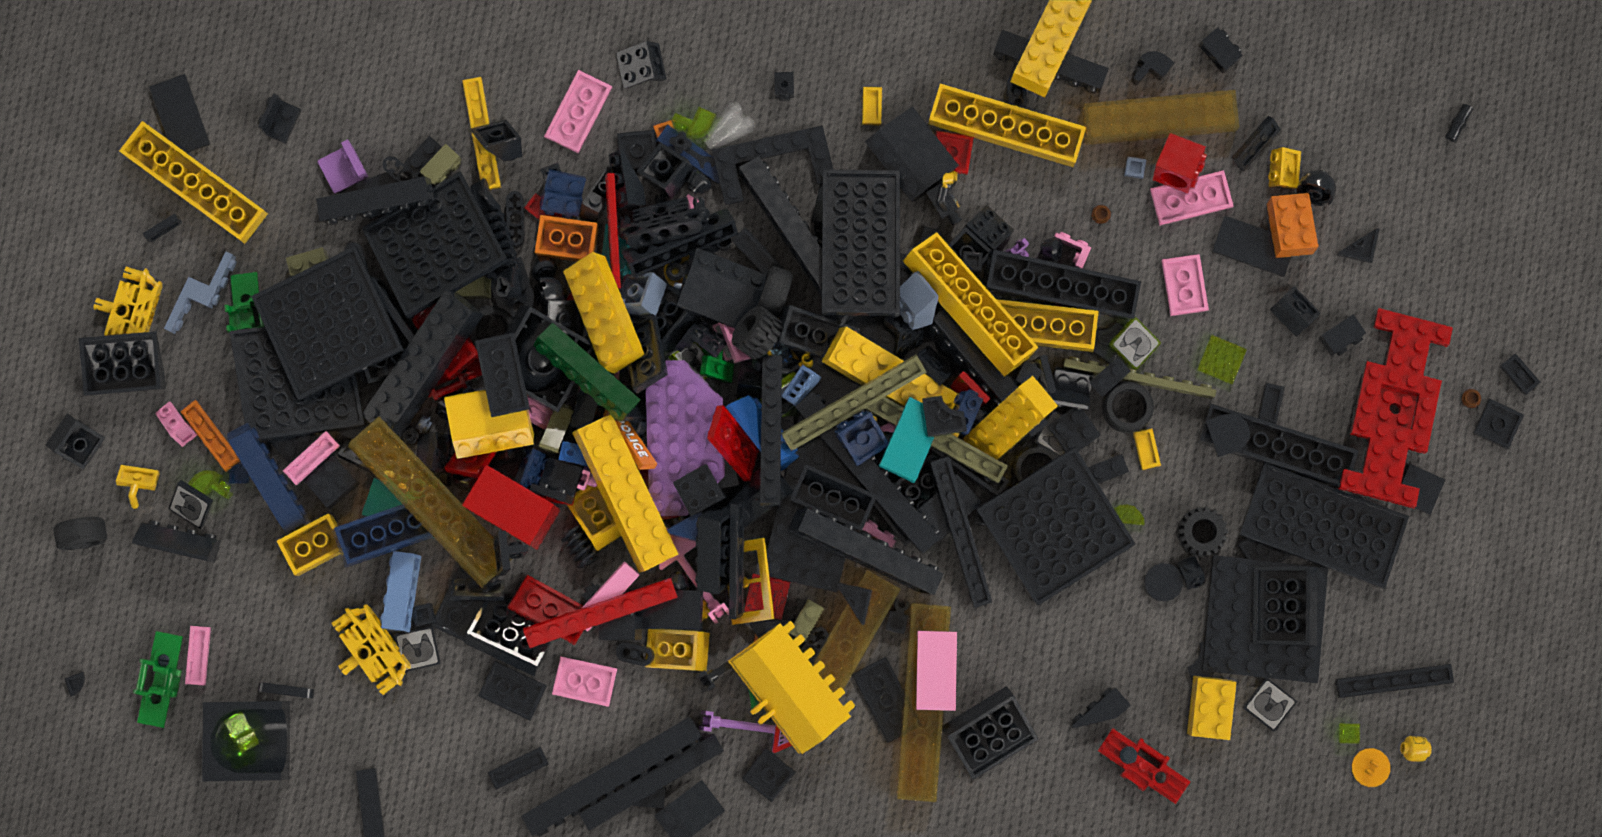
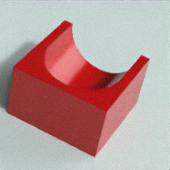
(511, 507)

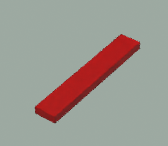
(612, 227)

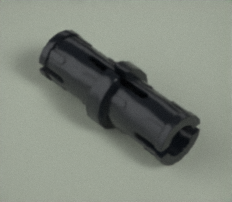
(1459, 122)

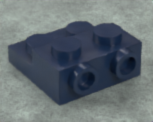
(562, 194)
(861, 436)

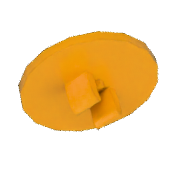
(1371, 767)

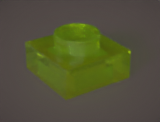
(1349, 733)

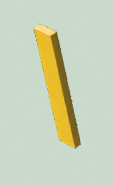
(479, 116)

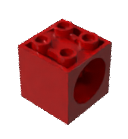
(1180, 163)

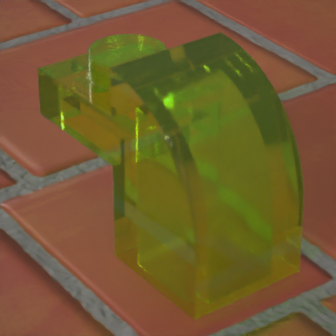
(698, 126)
(207, 481)
(241, 732)

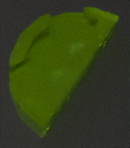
(1129, 515)

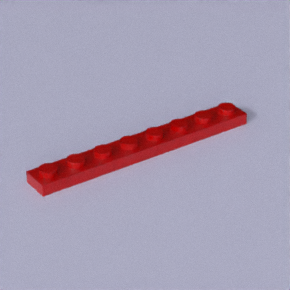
(600, 612)

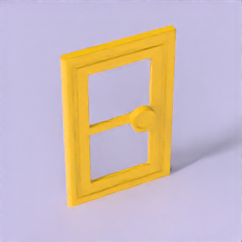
(767, 613)

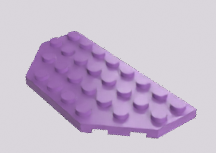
(677, 432)

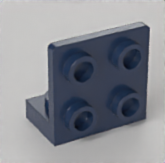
(531, 468)

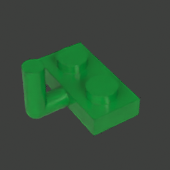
(716, 368)

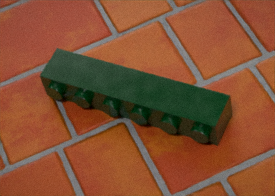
(586, 372)

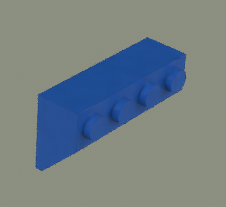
(749, 416)

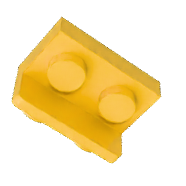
(1284, 168)

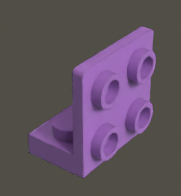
(342, 168)

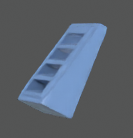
(796, 382)

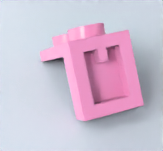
(1080, 245)
(175, 425)

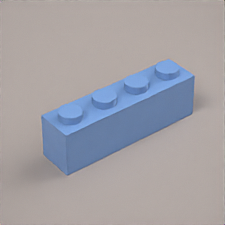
(400, 591)

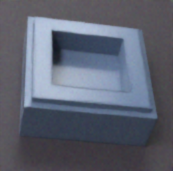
(1135, 167)

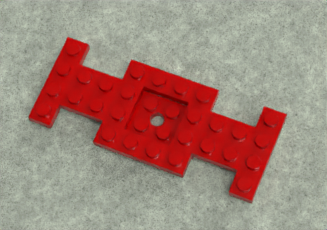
(1399, 385)

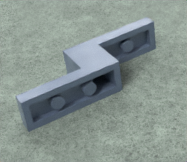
(200, 293)

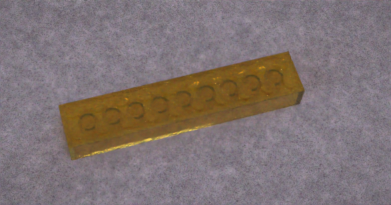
(427, 499)
(920, 728)

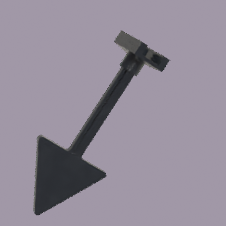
(760, 628)

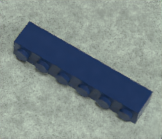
(266, 477)

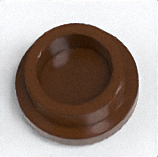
(1101, 214)
(1471, 398)

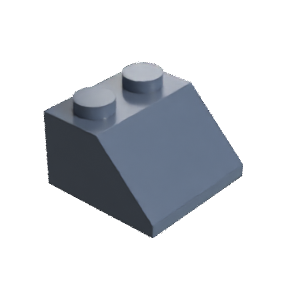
(642, 294)
(917, 301)

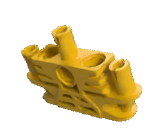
(134, 295)
(381, 642)

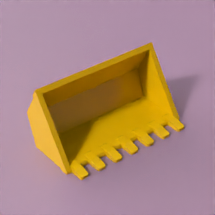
(791, 688)

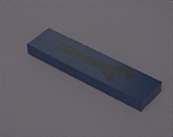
(697, 156)

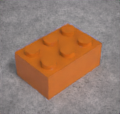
(1292, 225)
(565, 238)

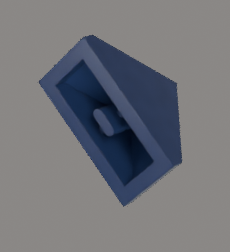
(686, 529)

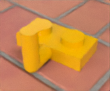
(137, 478)

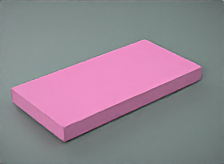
(578, 111)
(1208, 196)
(936, 670)

